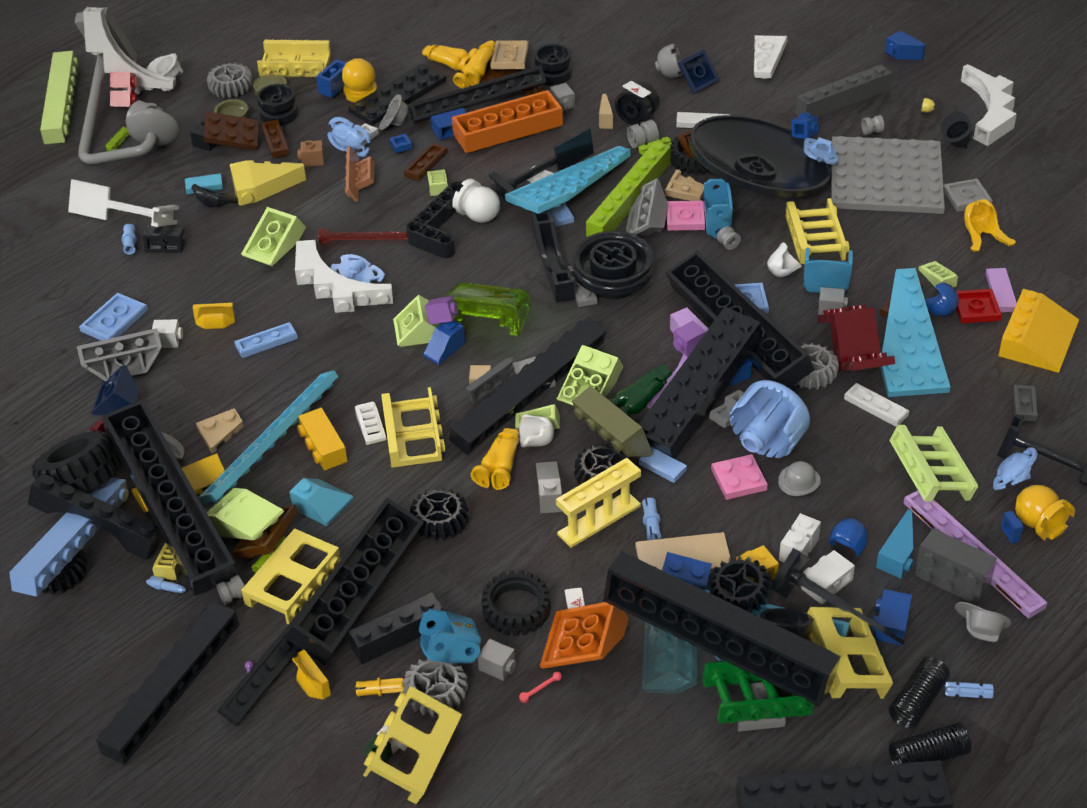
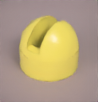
(928, 105)

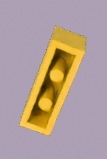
(322, 439)

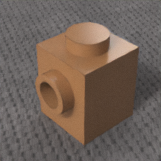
(311, 153)

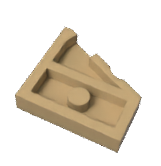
(684, 188)
(219, 428)

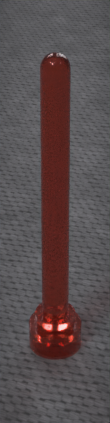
(326, 235)

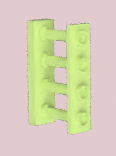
(922, 473)

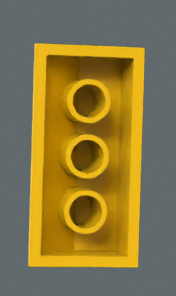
(198, 474)

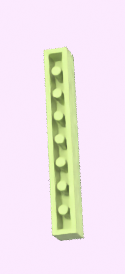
(59, 97)

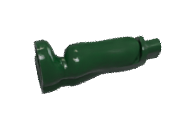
(638, 395)

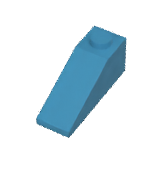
(897, 551)

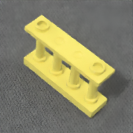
(801, 238)
(591, 492)

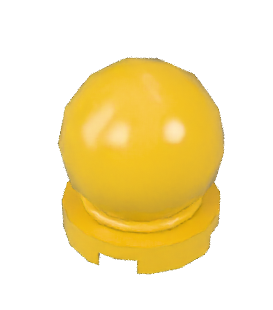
(358, 79)
(1043, 510)

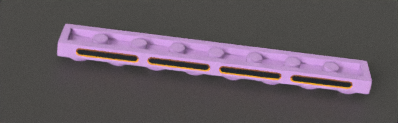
(1003, 578)

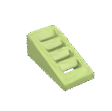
(437, 181)
(940, 275)
(549, 412)

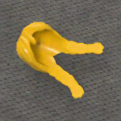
(980, 218)

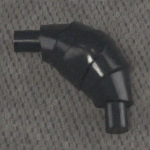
(212, 198)

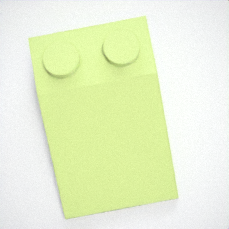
(273, 237)

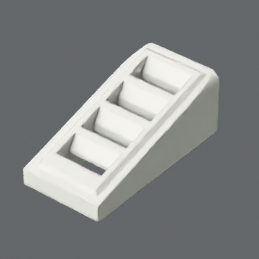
(365, 412)

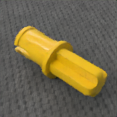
(379, 686)

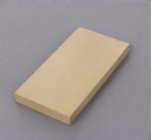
(510, 55)
(704, 547)

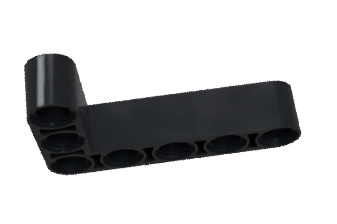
(424, 229)

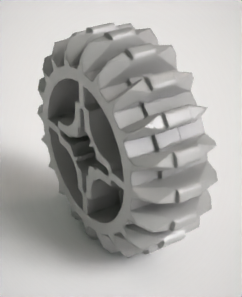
(230, 80)
(824, 365)
(430, 678)

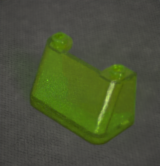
(490, 301)

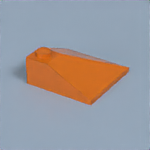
(583, 634)

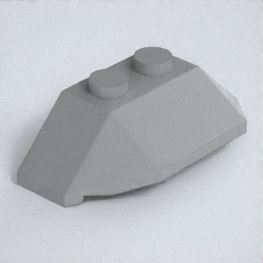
(648, 210)
(133, 350)

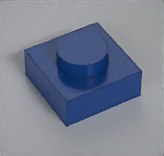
(400, 143)
(1012, 527)

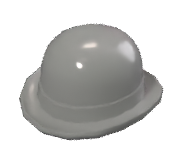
(799, 479)

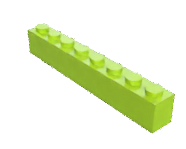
(620, 200)

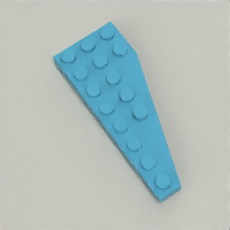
(567, 183)
(911, 342)

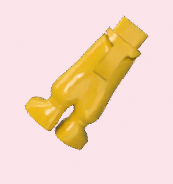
(452, 57)
(476, 67)
(498, 461)

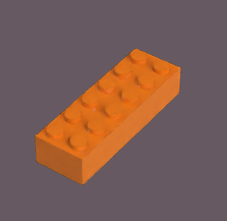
(507, 121)

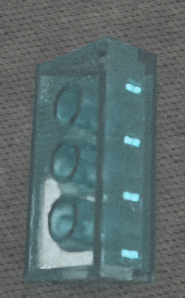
(667, 662)

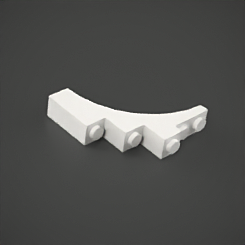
(99, 41)
(998, 100)
(329, 284)

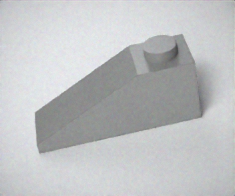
(548, 486)

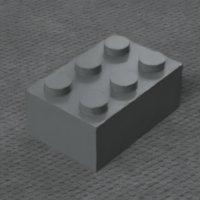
(955, 566)

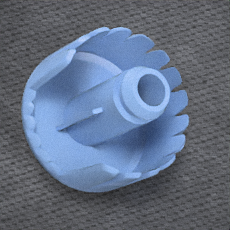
(770, 419)

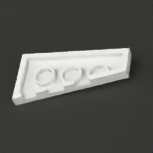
(767, 54)

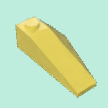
(260, 180)

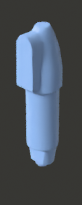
(159, 583)

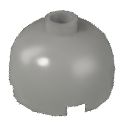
(668, 61)

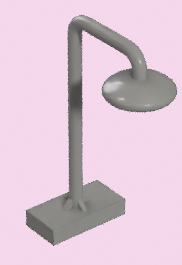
(146, 125)

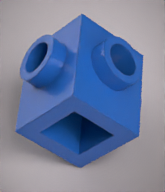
(805, 126)

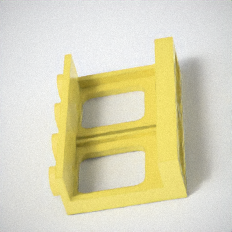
(294, 57)
(399, 435)
(281, 564)
(863, 643)
(429, 746)

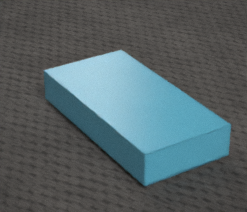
(211, 182)

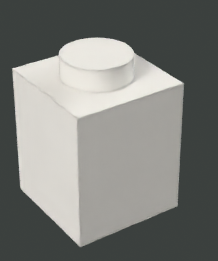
(169, 332)

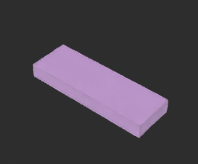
(1000, 283)

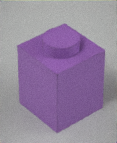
(441, 310)
(687, 337)

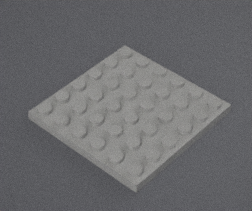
(887, 175)

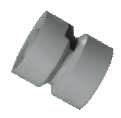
(642, 134)

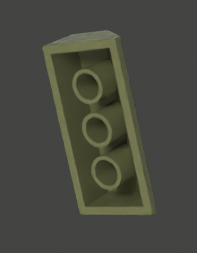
(611, 423)

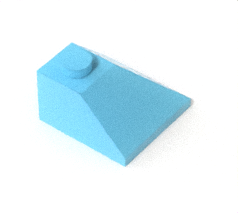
(319, 500)

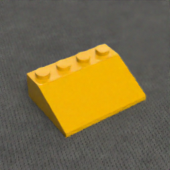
(1038, 332)

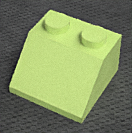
(413, 325)

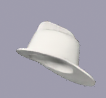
(166, 66)

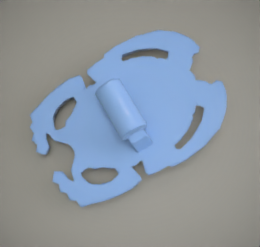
(346, 135)
(820, 150)
(358, 269)
(1015, 468)

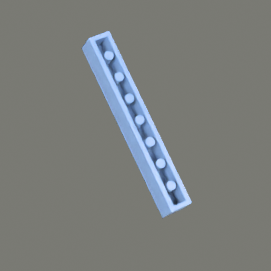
(62, 543)

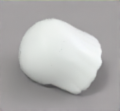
(782, 263)
(535, 431)

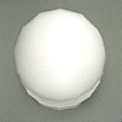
(476, 201)

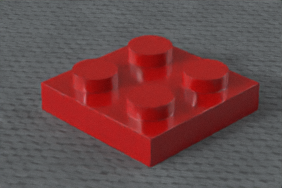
(978, 306)

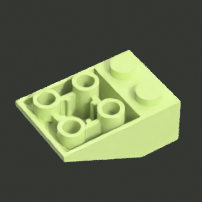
(590, 369)
(243, 515)

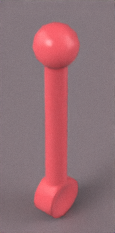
(524, 697)

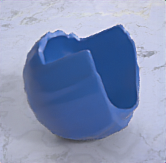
(945, 302)
(850, 534)

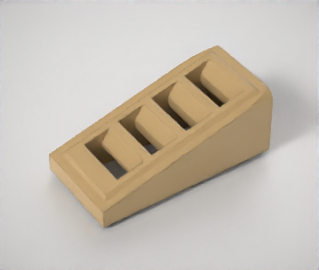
(605, 113)

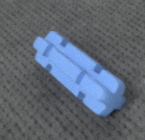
(969, 689)

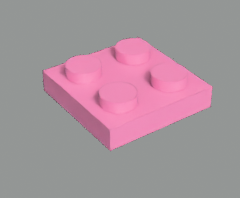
(685, 215)
(739, 477)

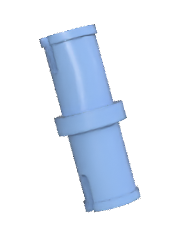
(129, 239)
(651, 519)

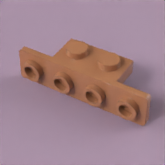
(358, 173)

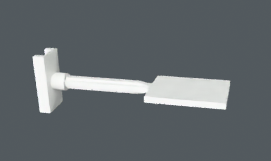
(95, 202)

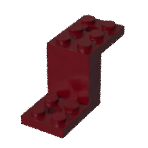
(855, 338)

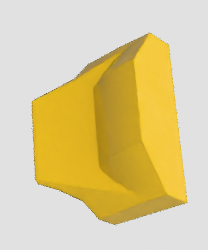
(214, 315)
(311, 677)

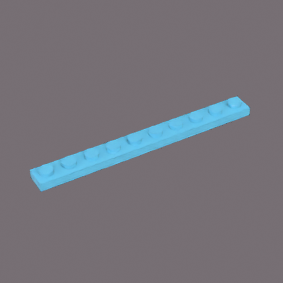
(266, 440)

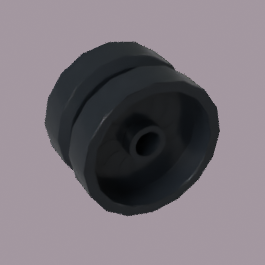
(555, 62)
(277, 103)
(635, 109)
(791, 620)

